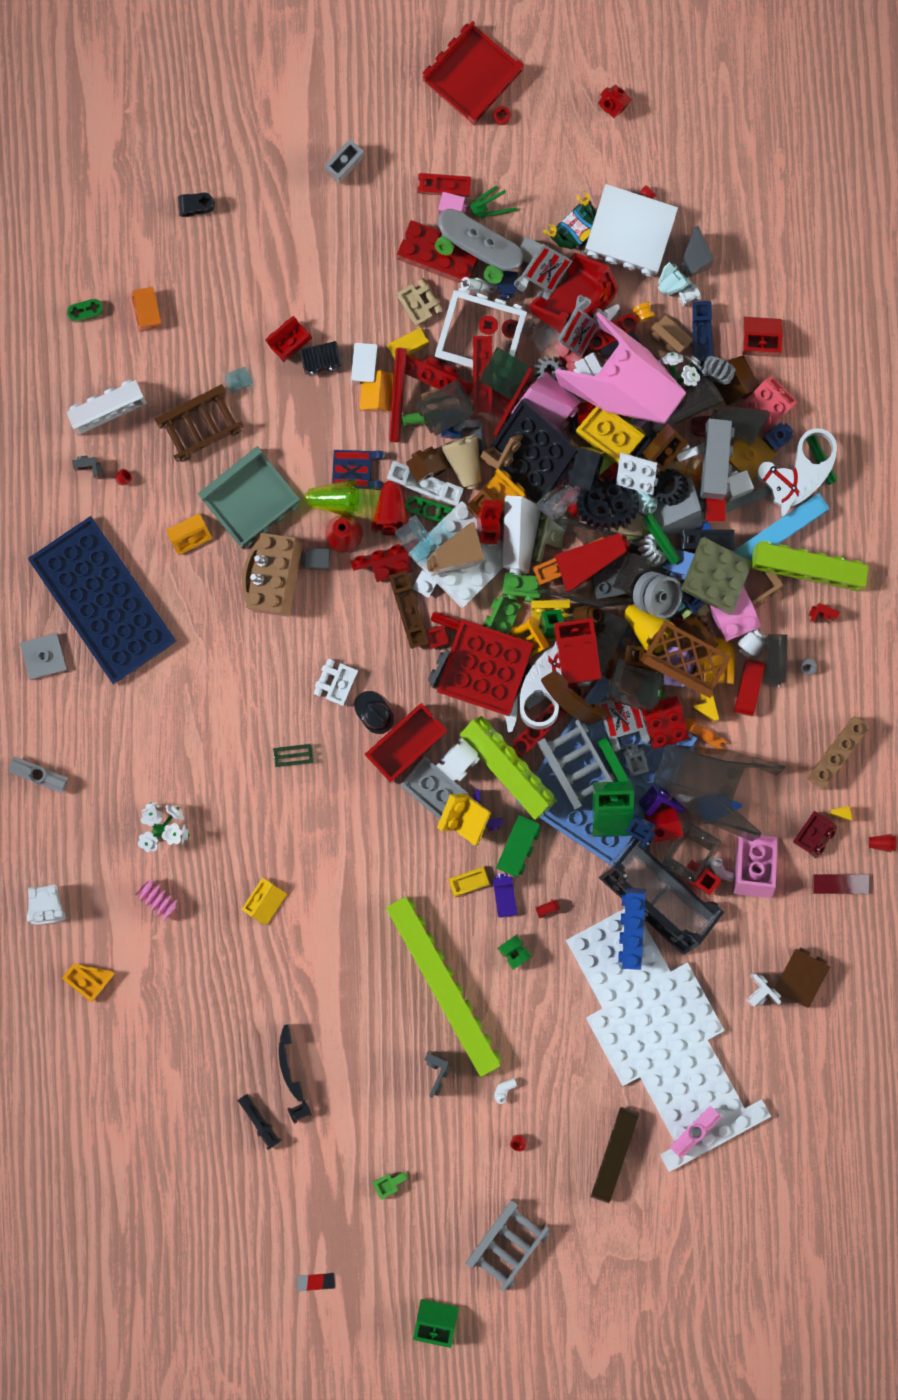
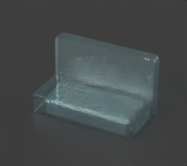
(416, 539)

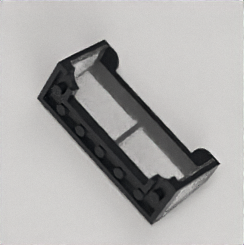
(668, 902)

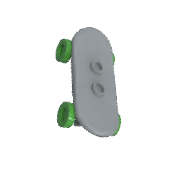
(478, 241)

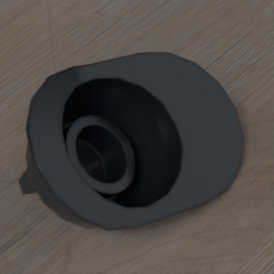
(374, 712)

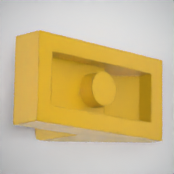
(707, 709)

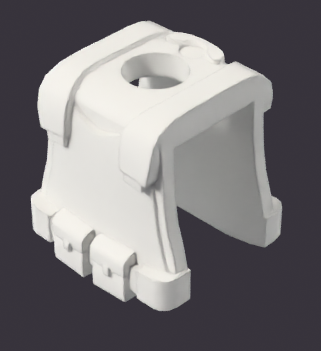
(44, 905)

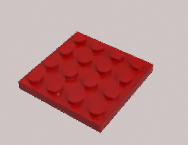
(485, 667)

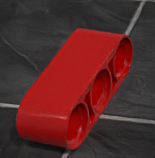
(606, 339)
(749, 687)

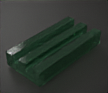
(291, 763)

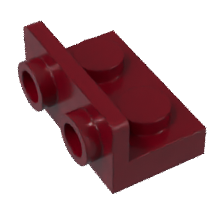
(815, 834)

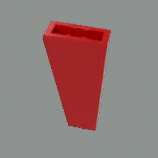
(588, 560)

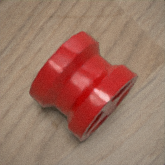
(490, 324)

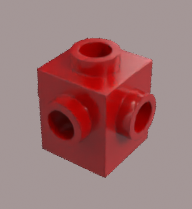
(614, 100)

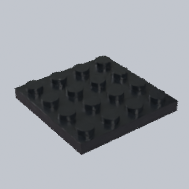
(543, 450)

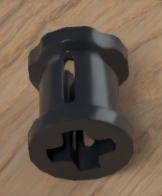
(299, 1112)

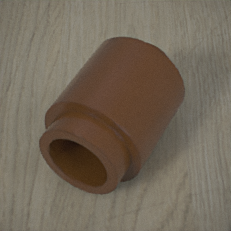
(587, 612)

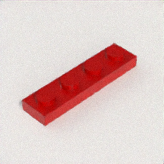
(481, 355)

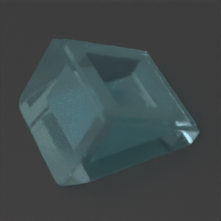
(238, 380)

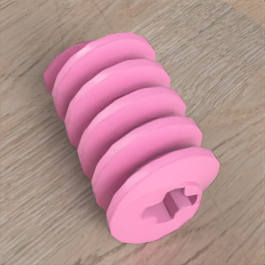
(157, 899)

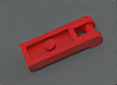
(444, 183)

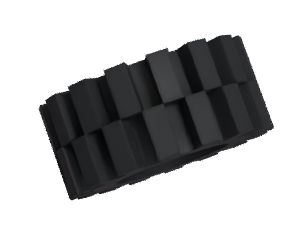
(678, 491)

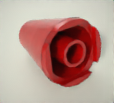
(390, 510)
(344, 540)

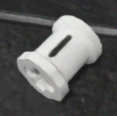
(689, 295)

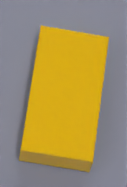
(469, 881)

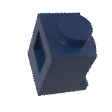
(506, 286)
(773, 441)

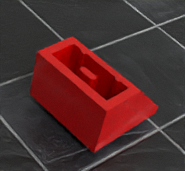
(762, 336)

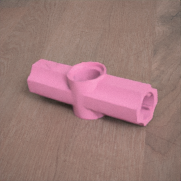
(705, 1122)

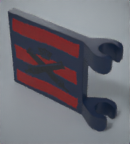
(357, 466)

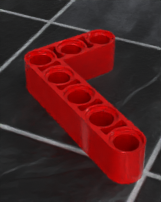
(531, 742)

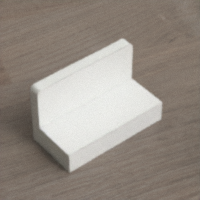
(364, 363)

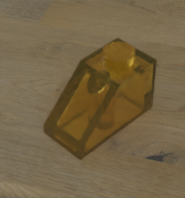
(694, 470)

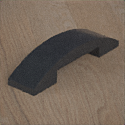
(295, 1087)

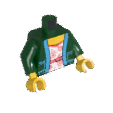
(575, 227)

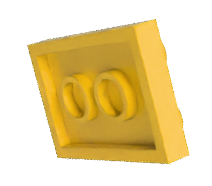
(610, 434)

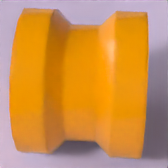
(643, 312)

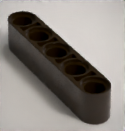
(614, 1155)

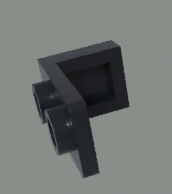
(645, 428)

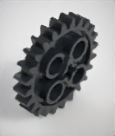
(595, 510)

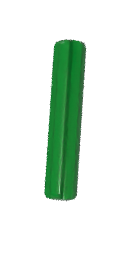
(820, 456)
(661, 538)

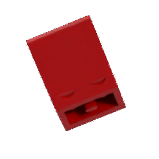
(577, 650)

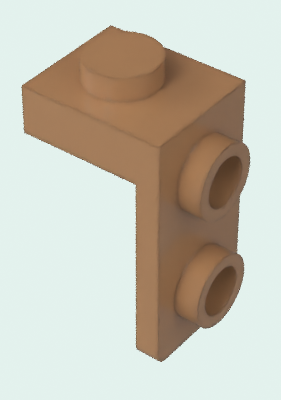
(499, 460)
(774, 580)

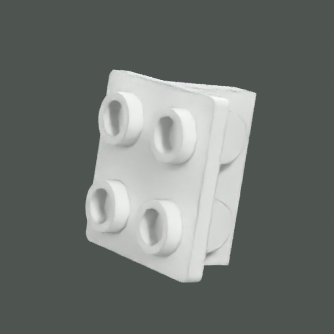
(758, 996)

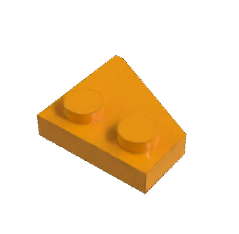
(87, 980)

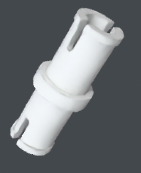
(477, 285)

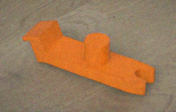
(704, 734)

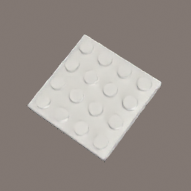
(464, 583)

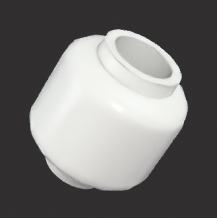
(752, 643)

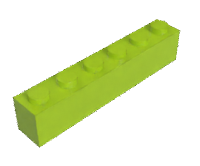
(809, 566)
(508, 767)

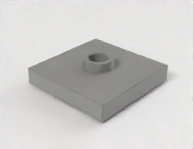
(43, 656)

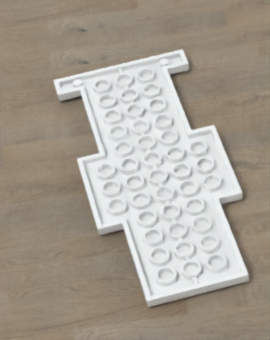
(659, 1030)

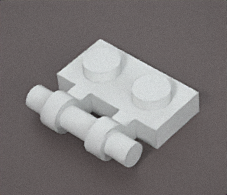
(341, 683)

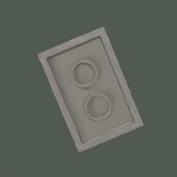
(431, 786)

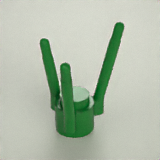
(479, 205)

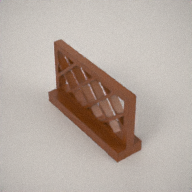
(682, 675)

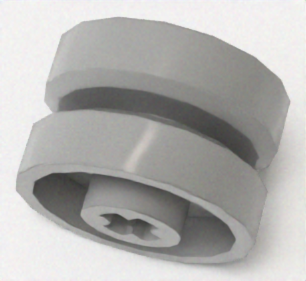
(657, 594)

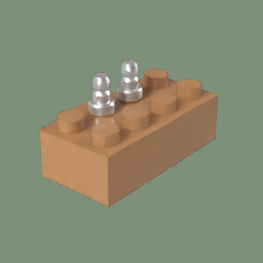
(272, 574)

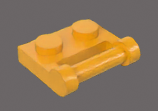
(536, 635)

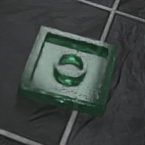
(504, 373)

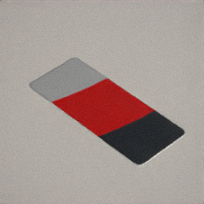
(315, 1282)

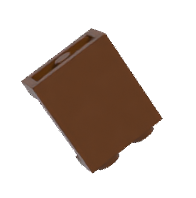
(802, 977)

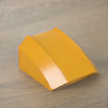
(728, 674)

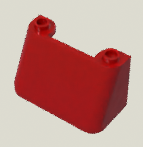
(584, 278)

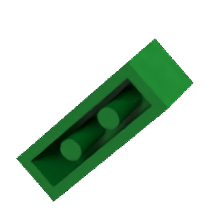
(518, 846)

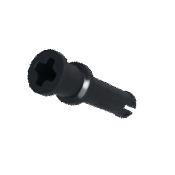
(264, 1129)

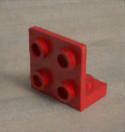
(666, 723)

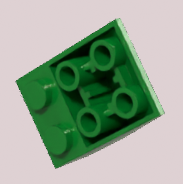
(612, 808)

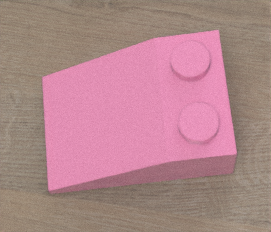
(740, 622)
(756, 867)

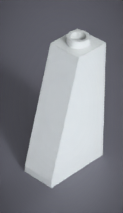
(520, 532)

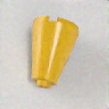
(646, 627)

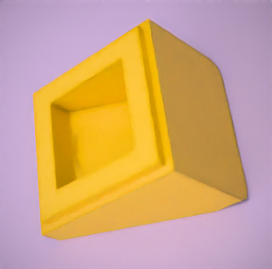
(843, 813)

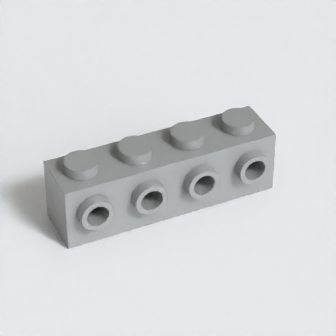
(716, 459)

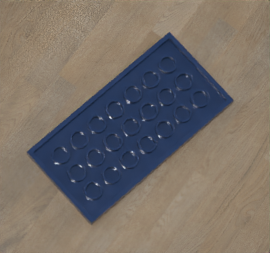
(102, 600)

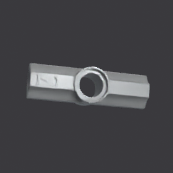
(26, 770)

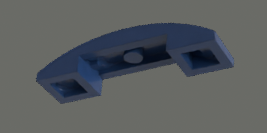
(702, 331)

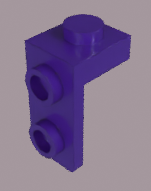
(654, 798)
(492, 824)
(504, 895)

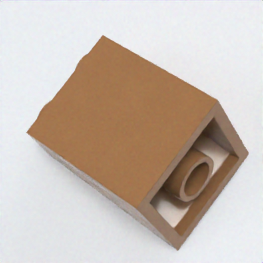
(457, 553)

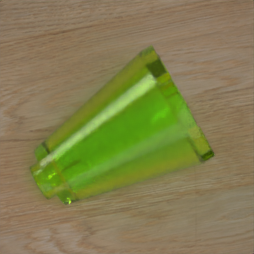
(335, 498)

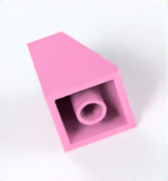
(552, 400)

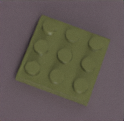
(716, 576)

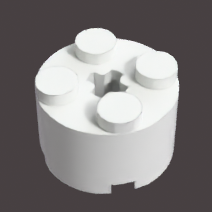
(458, 759)

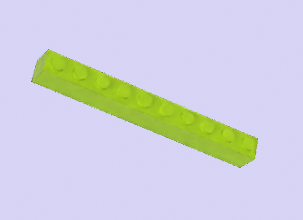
(443, 987)

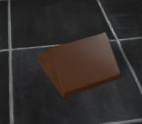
(741, 385)

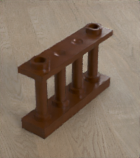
(183, 412)

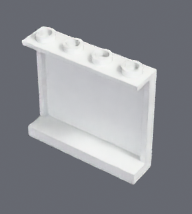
(630, 230)

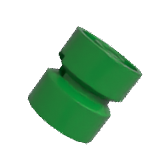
(512, 945)

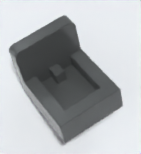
(84, 462)

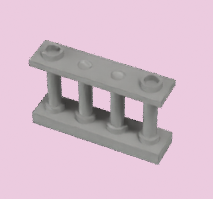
(558, 763)
(488, 1243)

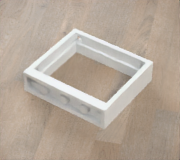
(481, 299)

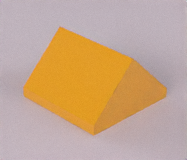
(377, 395)

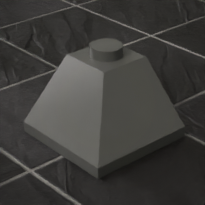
(697, 255)

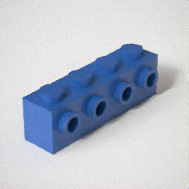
(633, 928)

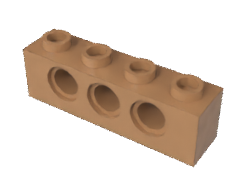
(838, 752)

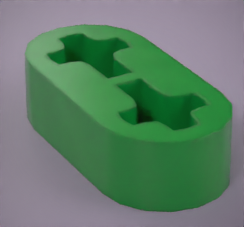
(86, 315)

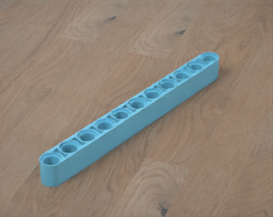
(782, 529)

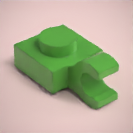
(387, 1185)

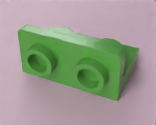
(521, 587)
(503, 615)

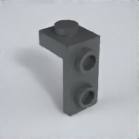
(474, 427)

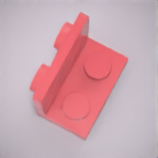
(770, 397)

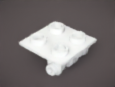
(637, 473)

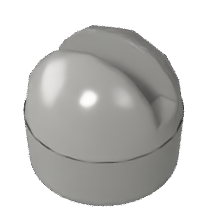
(813, 665)

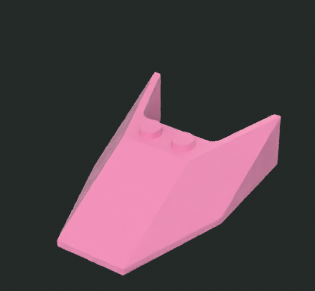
(628, 383)

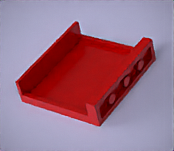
(472, 73)

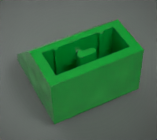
(435, 1323)

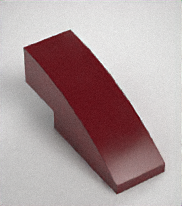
(840, 884)

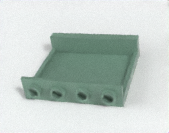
(250, 498)

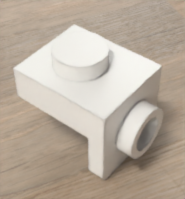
(424, 584)

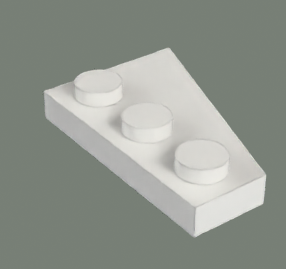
(688, 452)

